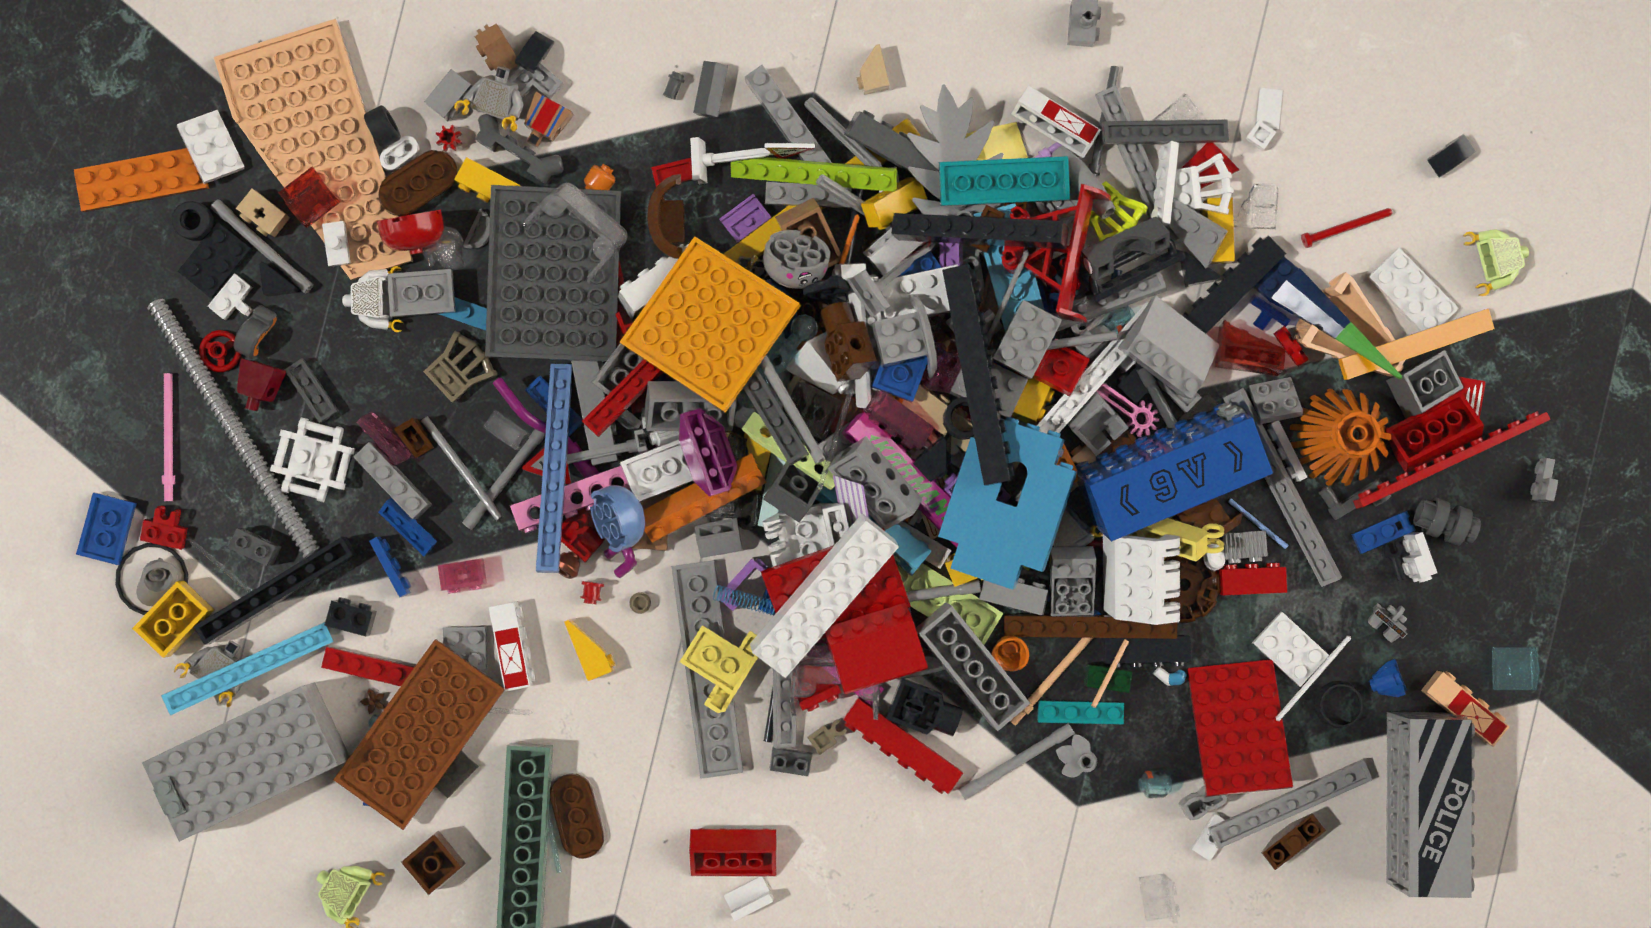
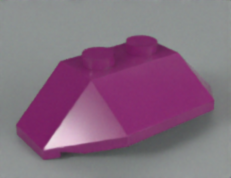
(707, 452)

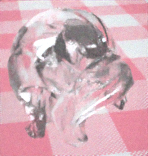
(446, 250)

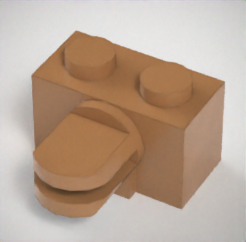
(496, 48)

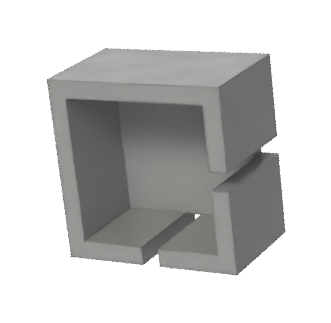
(1092, 419)

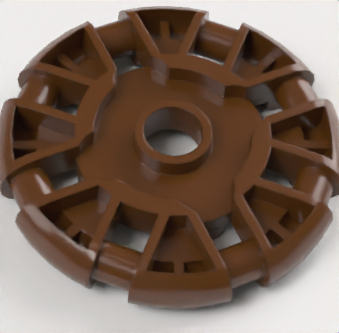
(1196, 590)

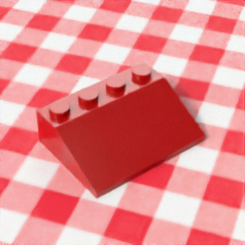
(875, 648)

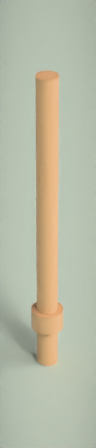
(1052, 678)

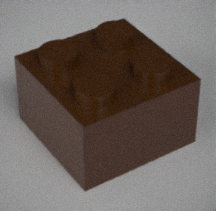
(433, 862)

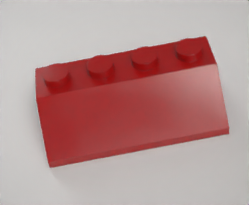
(1434, 432)
(733, 852)

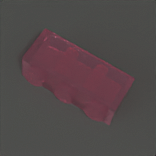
(898, 420)

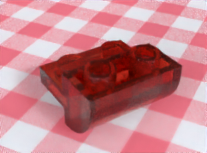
(309, 197)

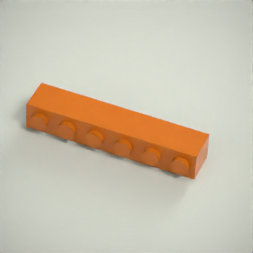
(694, 503)

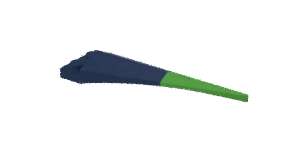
(1299, 295)

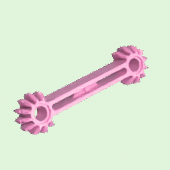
(1104, 390)

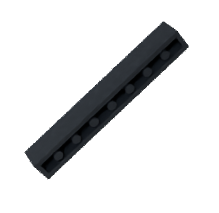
(980, 230)
(275, 590)

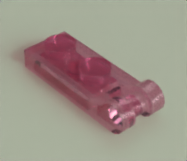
(384, 438)

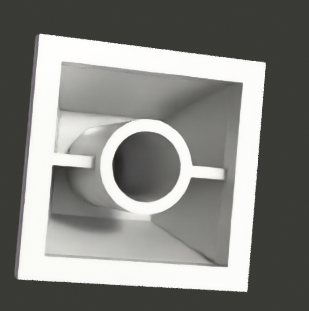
(814, 366)

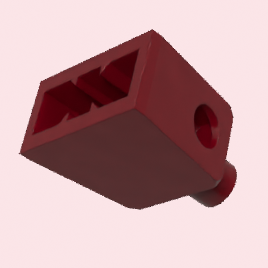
(258, 382)

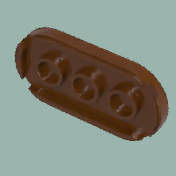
(417, 183)
(577, 816)

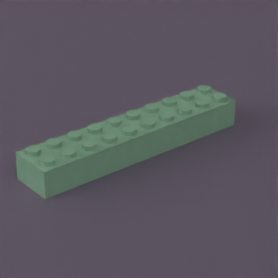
(524, 836)

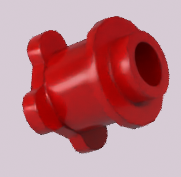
(591, 592)

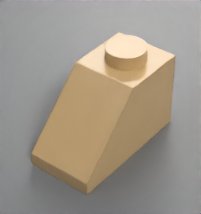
(873, 73)

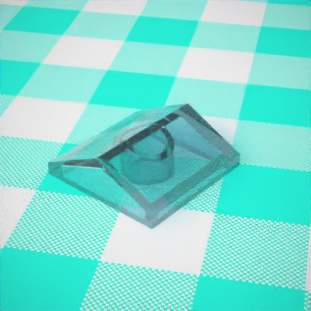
(1515, 668)

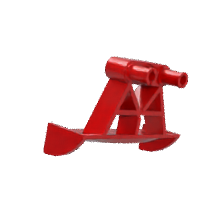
(1082, 212)

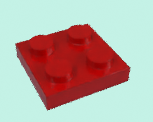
(1061, 369)

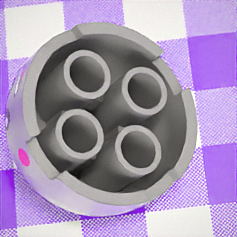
(796, 265)

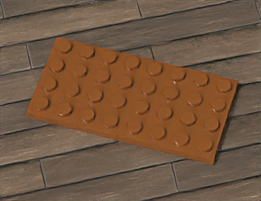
(419, 734)

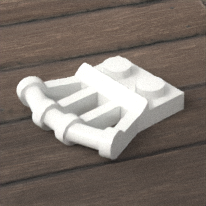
(1188, 188)

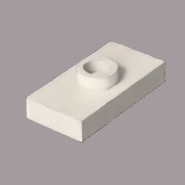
(1204, 844)

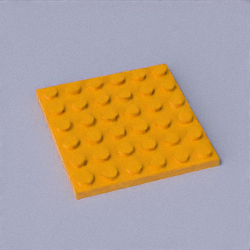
(710, 324)

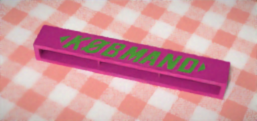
(934, 498)

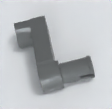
(1340, 508)

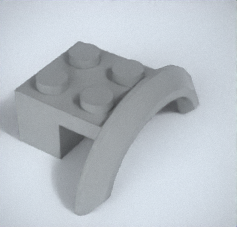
(906, 338)

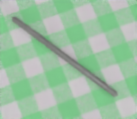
(1007, 295)

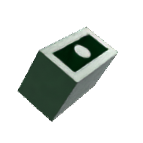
(1119, 681)

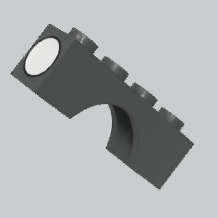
(1146, 237)

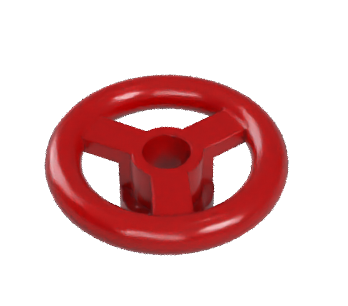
(212, 350)

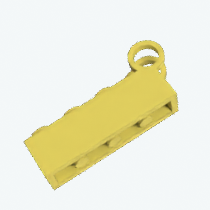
(1192, 539)

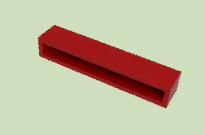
(903, 746)

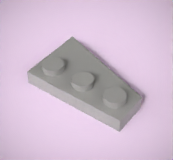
(1196, 232)

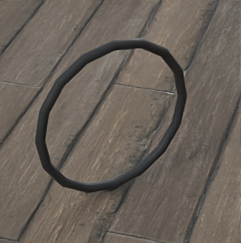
(117, 582)

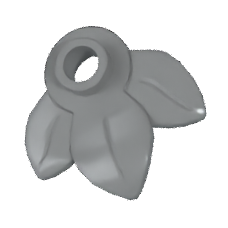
(1073, 756)

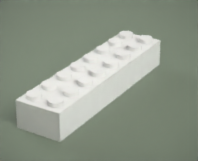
(823, 595)

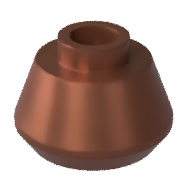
(569, 565)

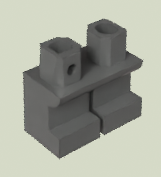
(790, 762)

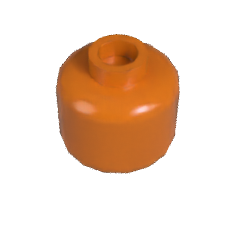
(599, 178)

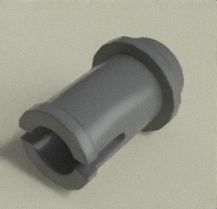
(673, 85)

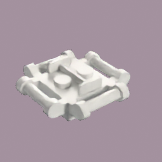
(312, 459)

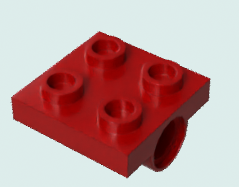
(581, 535)

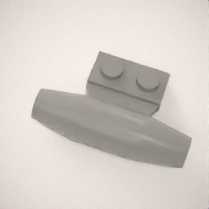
(1078, 175)

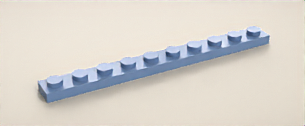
(554, 469)

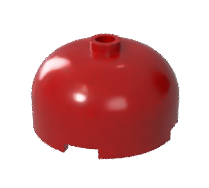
(412, 231)

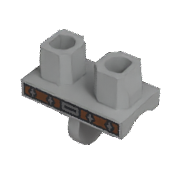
(1396, 628)

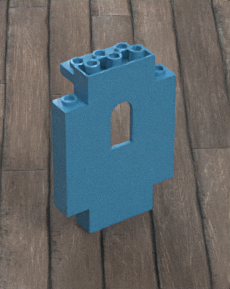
(1003, 538)

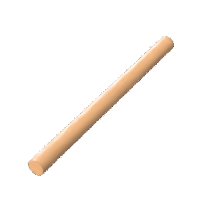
(1103, 686)

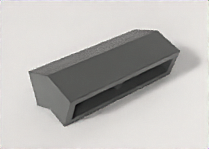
(710, 89)

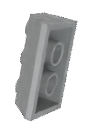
(616, 368)

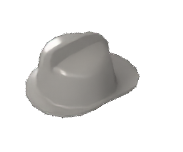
(155, 581)

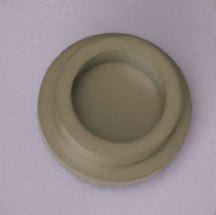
(640, 602)

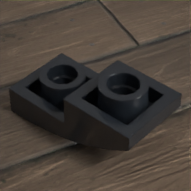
(534, 52)
(1451, 155)

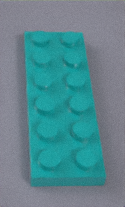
(1004, 181)

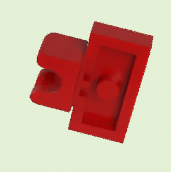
(164, 529)

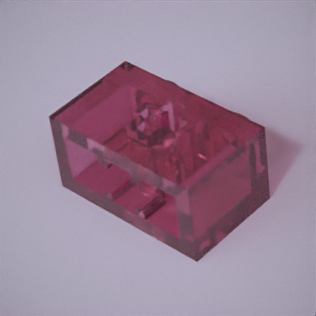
(449, 575)

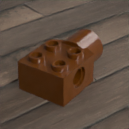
(847, 342)

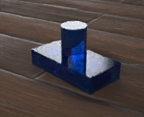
(1267, 313)

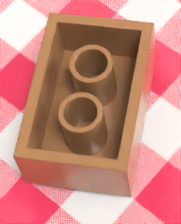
(810, 221)

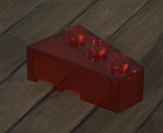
(1247, 352)

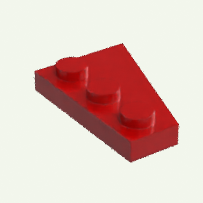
(1206, 153)

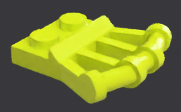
(1117, 199)

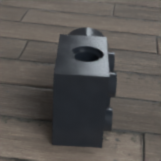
(923, 709)

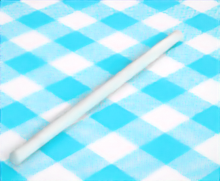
(1313, 678)

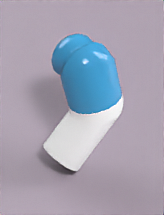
(1170, 678)

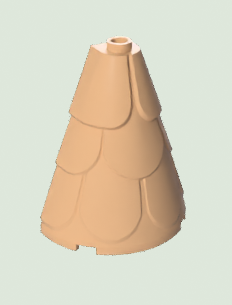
(1353, 304)

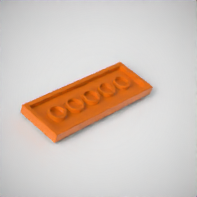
(137, 180)

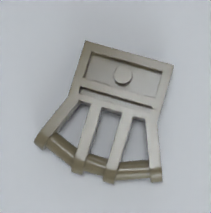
(449, 377)

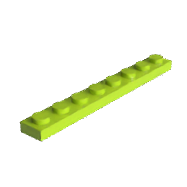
(809, 171)

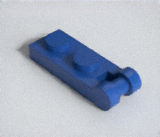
(1382, 532)

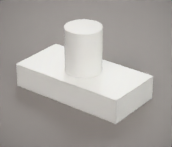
(336, 243)

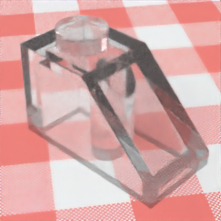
(506, 430)

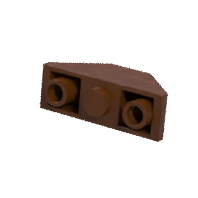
(1292, 840)

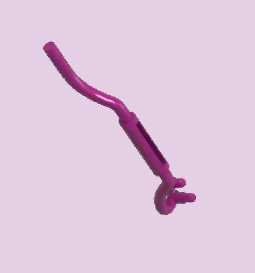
(584, 467)

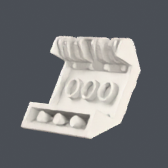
(817, 530)
(1140, 579)

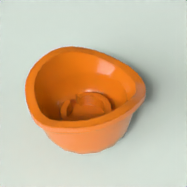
(1011, 653)

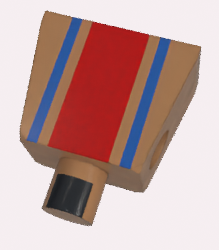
(545, 119)

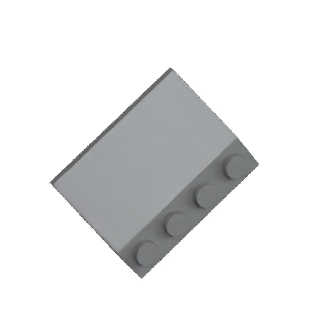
(1170, 348)

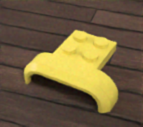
(721, 664)

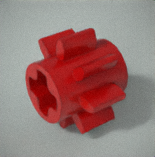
(443, 137)

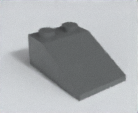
(1425, 384)

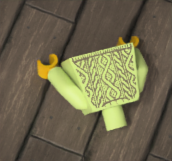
(1499, 257)
(344, 891)

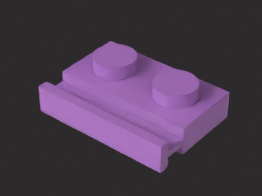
(745, 218)

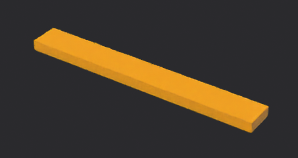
(1420, 343)

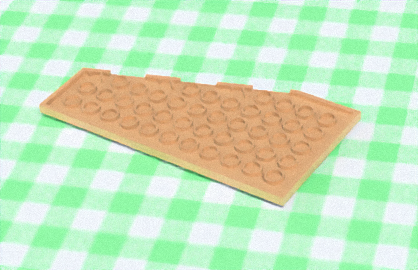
(306, 111)

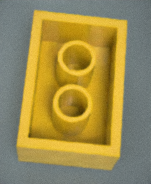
(173, 618)

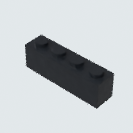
(1148, 651)

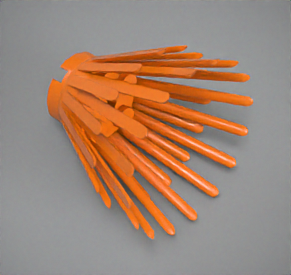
(1337, 438)

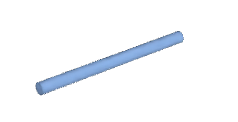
(1258, 523)

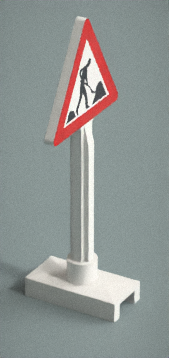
(701, 159)

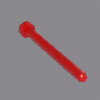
(1309, 239)

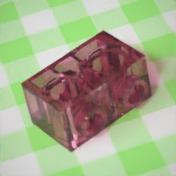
(947, 370)

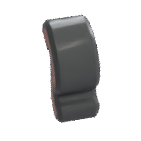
(254, 330)

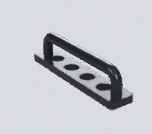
(1135, 275)

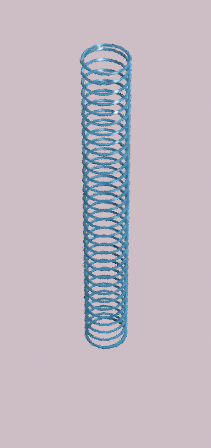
(724, 599)

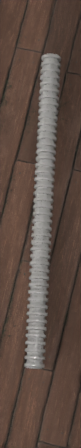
(233, 427)

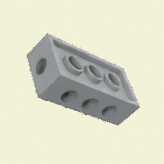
(886, 491)

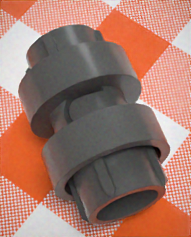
(1455, 524)

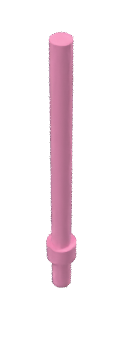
(168, 478)

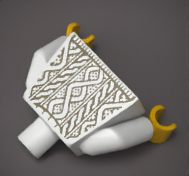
(371, 300)

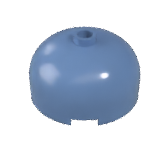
(618, 516)

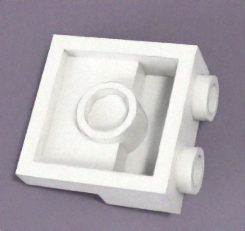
(1419, 563)

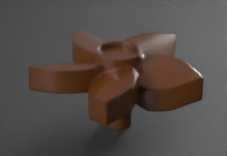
(373, 701)

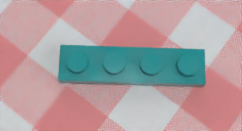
(1080, 712)

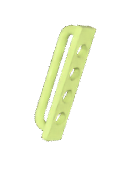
(752, 428)

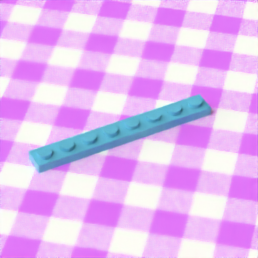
(247, 668)

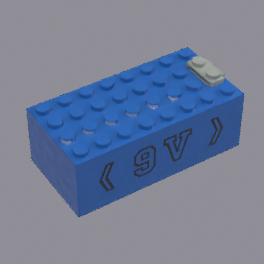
(1172, 470)

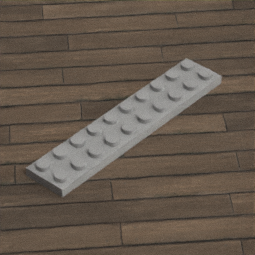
(714, 732)

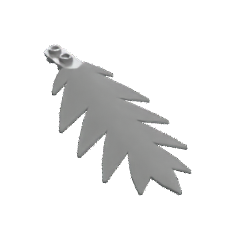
(950, 128)

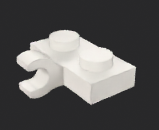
(232, 297)

